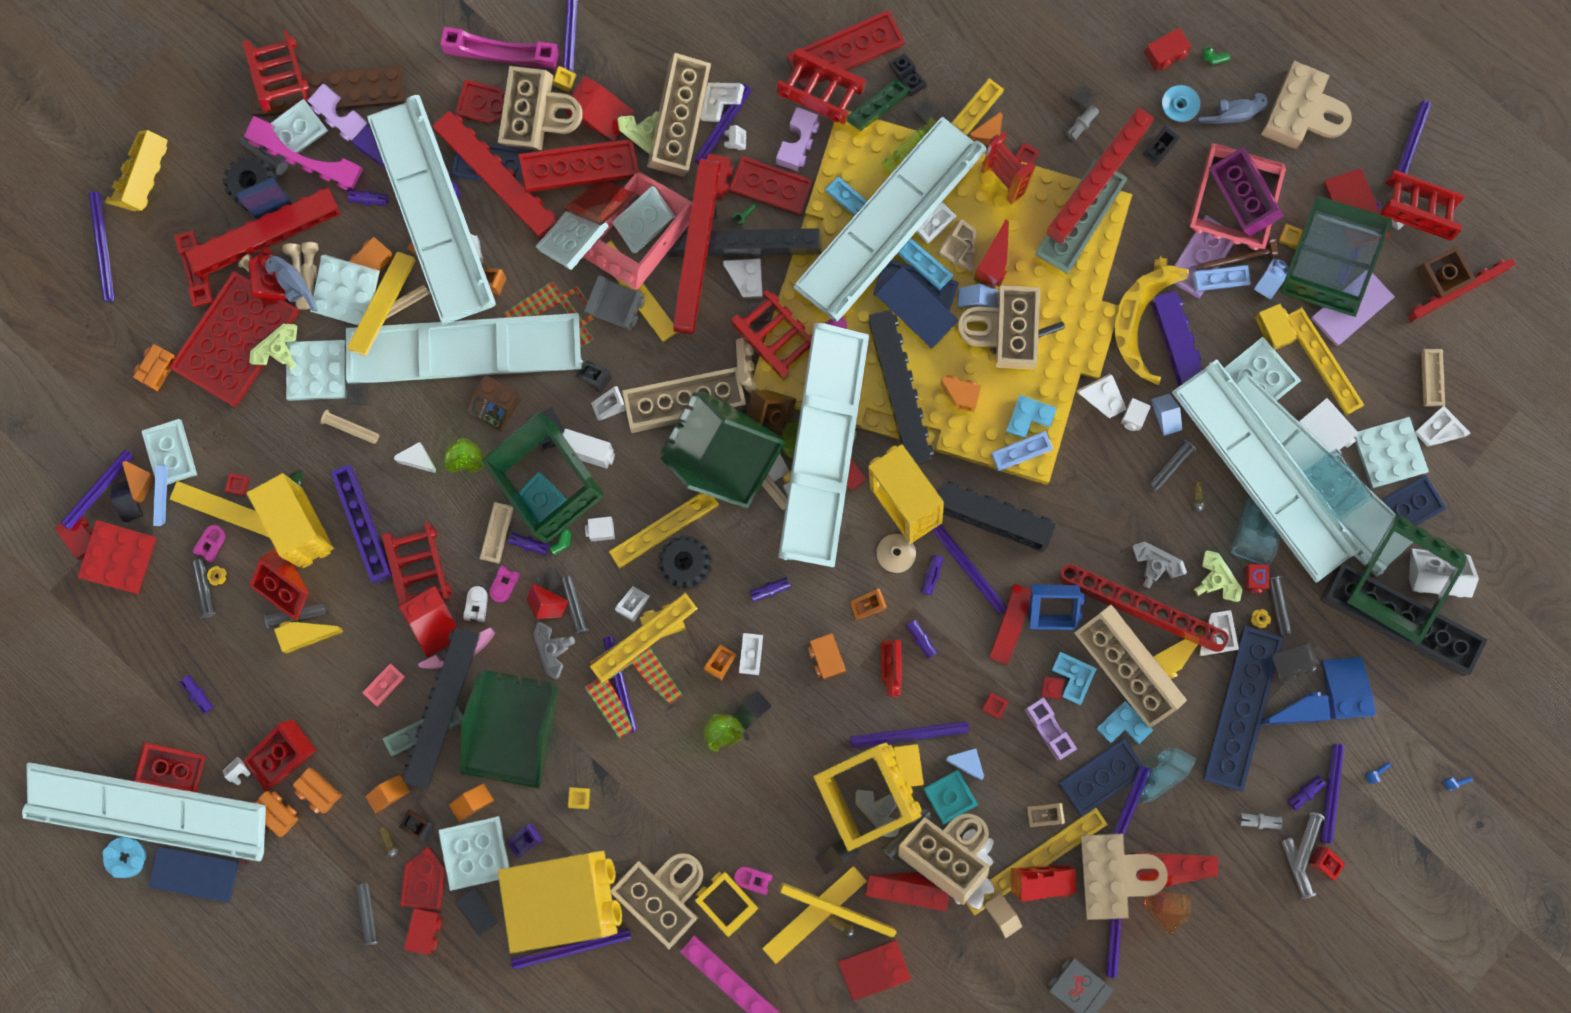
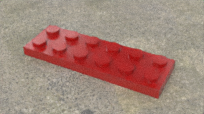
(854, 45)
(578, 165)

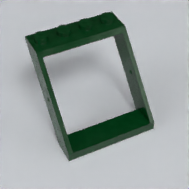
(514, 449)
(1384, 614)

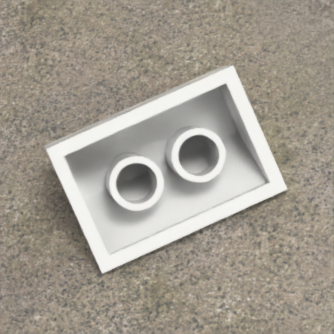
(1430, 574)

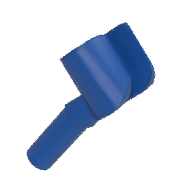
(1373, 777)
(1451, 783)

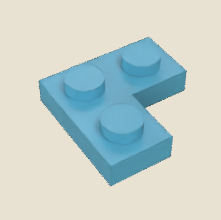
(1027, 411)
(1079, 676)
(1124, 719)

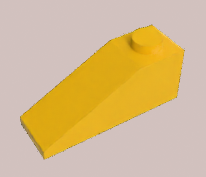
(298, 635)
(1175, 657)

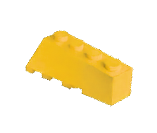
(138, 172)

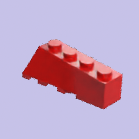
(1181, 868)
(907, 888)

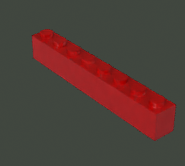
(494, 174)
(1099, 176)
(263, 232)

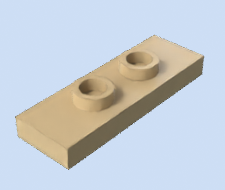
(1433, 377)
(496, 533)

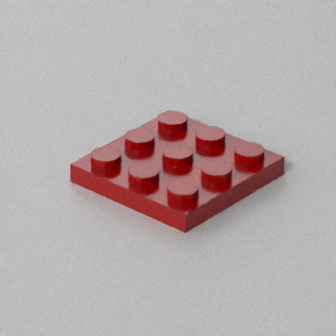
(116, 557)

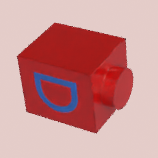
(1256, 578)

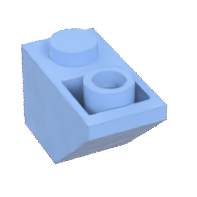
(1272, 278)

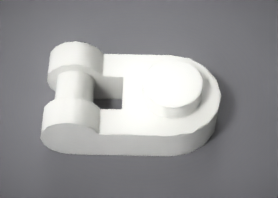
(476, 597)

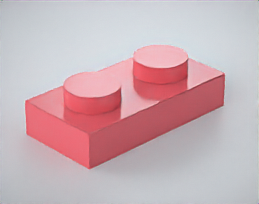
(384, 685)

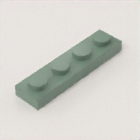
(406, 737)

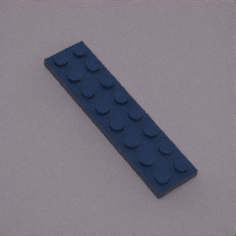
(1242, 709)

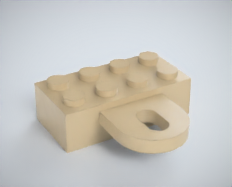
(1302, 107)
(531, 109)
(1010, 327)
(946, 857)
(1112, 876)
(659, 899)

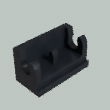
(476, 912)

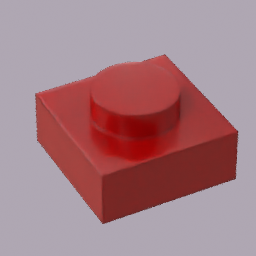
(1052, 688)

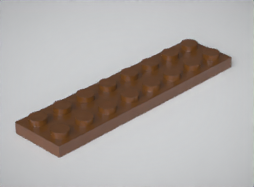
(355, 87)

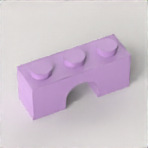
(325, 101)
(792, 154)
(1046, 725)

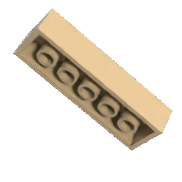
(679, 115)
(664, 402)
(1130, 666)

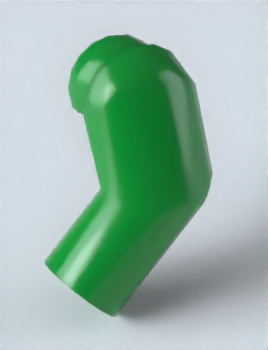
(1214, 58)
(563, 541)

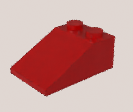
(600, 109)
(992, 267)
(280, 584)
(428, 620)
(279, 754)
(168, 767)
(874, 970)

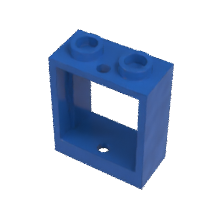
(1056, 622)

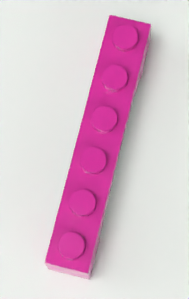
(534, 55)
(262, 134)
(726, 978)

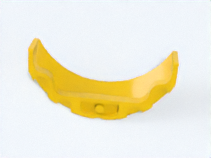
(1131, 310)

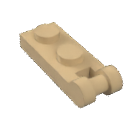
(745, 365)

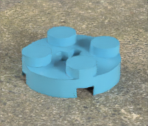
(112, 856)

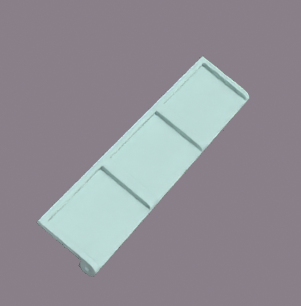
(431, 211)
(889, 219)
(468, 349)
(823, 445)
(1266, 471)
(1364, 524)
(145, 812)

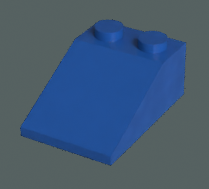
(1348, 688)
(1304, 710)

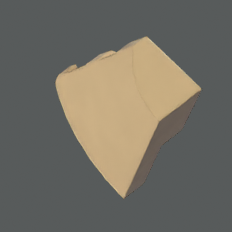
(960, 246)

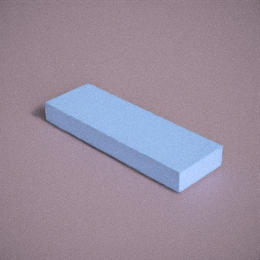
(1221, 278)
(1021, 451)
(160, 495)

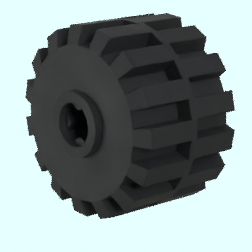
(246, 174)
(684, 549)

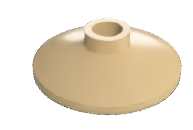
(895, 563)

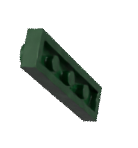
(877, 105)

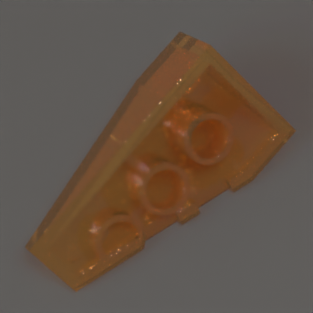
(1169, 910)

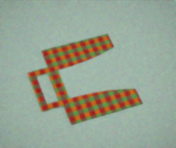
(547, 298)
(608, 700)

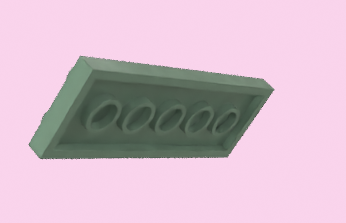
(1065, 255)

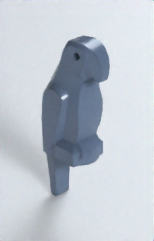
(1237, 110)
(290, 280)

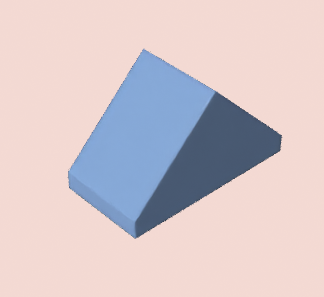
(977, 296)
(1167, 414)
(967, 762)

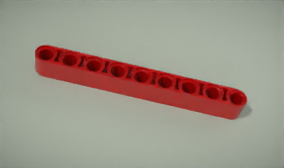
(696, 246)
(1153, 606)

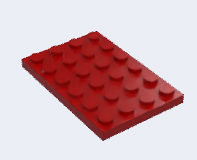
(221, 343)

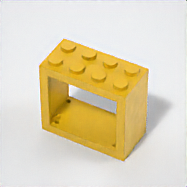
(905, 493)
(290, 521)
(839, 810)

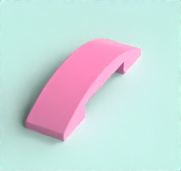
(435, 662)

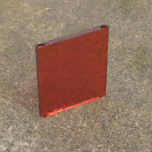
(600, 202)

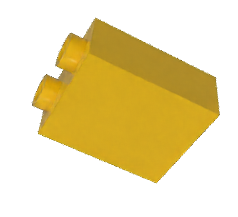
(559, 901)

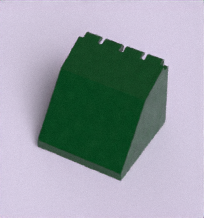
(721, 450)
(508, 728)

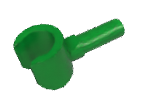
(744, 214)

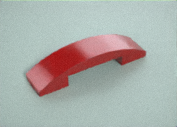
(199, 288)
(1011, 624)

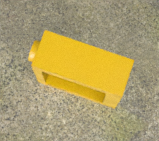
(738, 921)

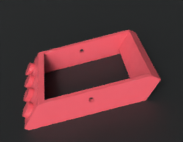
(1219, 231)
(621, 265)

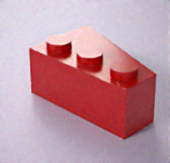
(1043, 882)

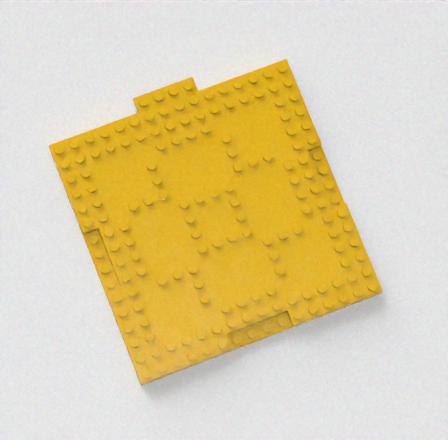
(1066, 298)

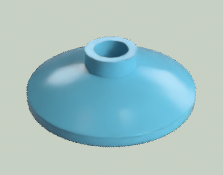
(1186, 97)

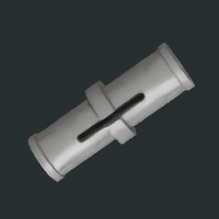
(1082, 123)
(1260, 821)

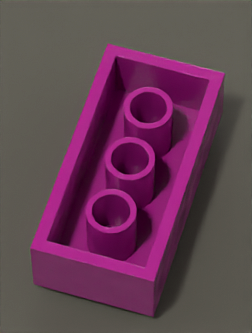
(1246, 191)

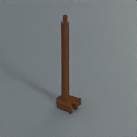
(1271, 250)

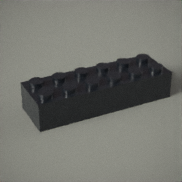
(996, 517)

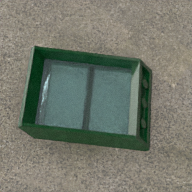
(1336, 256)

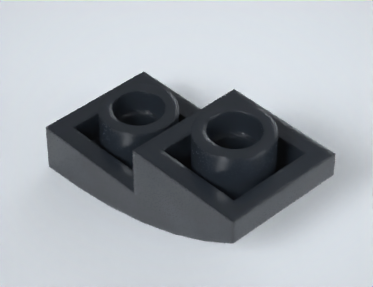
(907, 74)

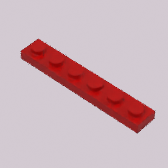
(1483, 277)

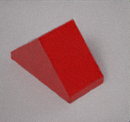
(545, 603)
(1326, 862)

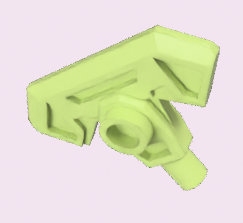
(640, 134)
(275, 347)
(1219, 578)

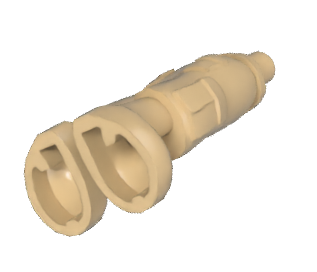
(307, 270)

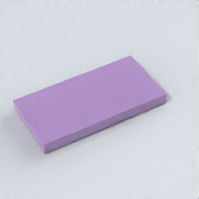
(1201, 249)
(1340, 326)

